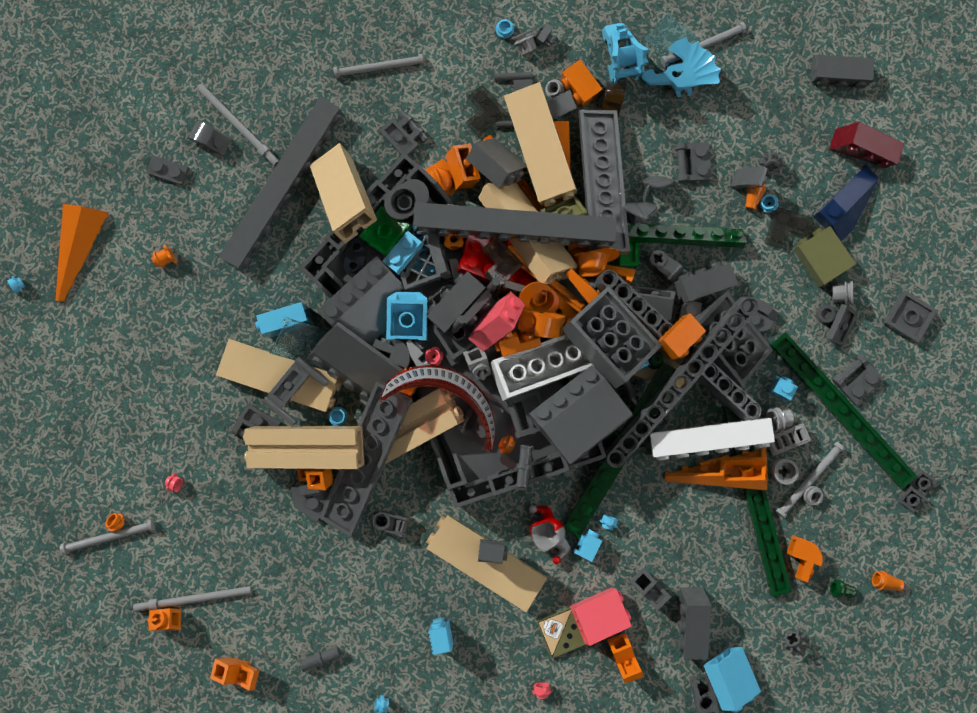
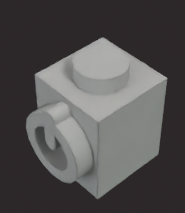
(477, 363)

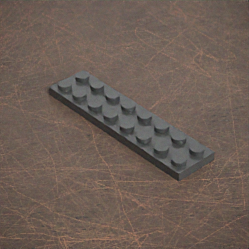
(604, 171)
(355, 486)

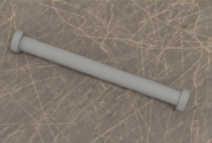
(741, 28)
(378, 66)
(810, 479)
(66, 548)

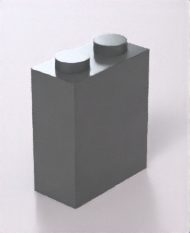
(496, 162)

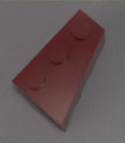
(867, 144)

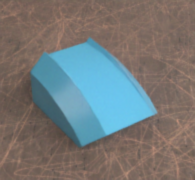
(407, 316)

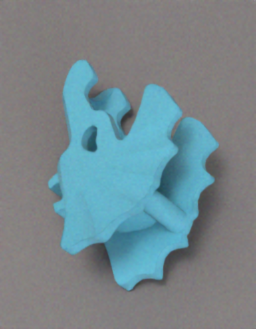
(631, 55)
(696, 69)

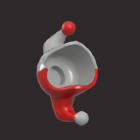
(549, 533)

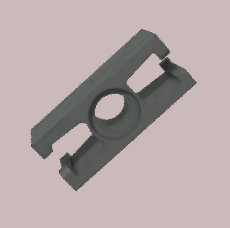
(698, 696)

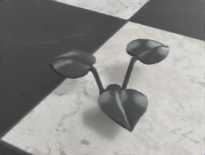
(641, 211)

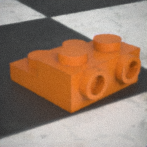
(515, 343)

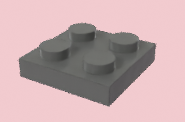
(910, 316)

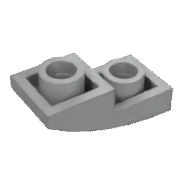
(416, 353)

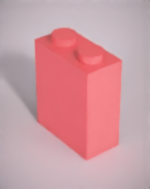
(497, 321)
(601, 616)

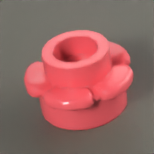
(429, 356)
(171, 481)
(541, 692)

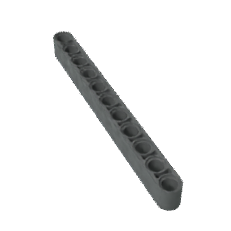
(658, 323)
(690, 378)

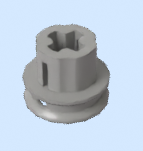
(525, 41)
(843, 293)
(780, 419)
(788, 477)

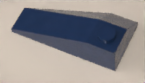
(848, 203)

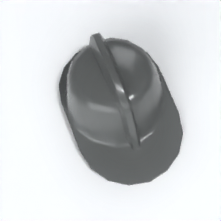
(402, 199)

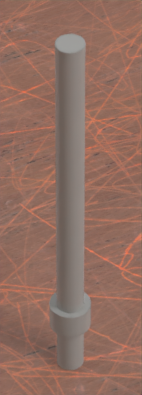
(263, 149)
(156, 604)

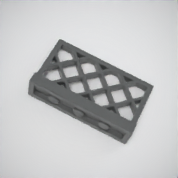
(439, 261)

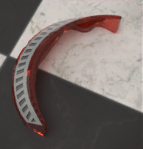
(449, 380)

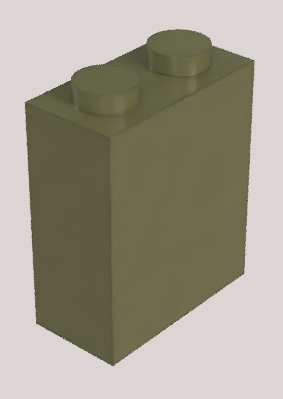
(823, 256)

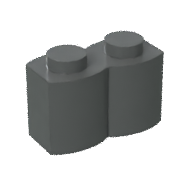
(492, 551)

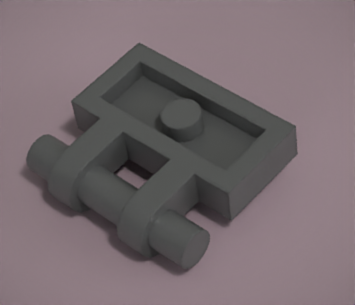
(399, 138)

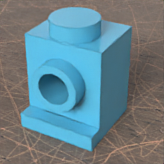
(782, 388)
(588, 545)

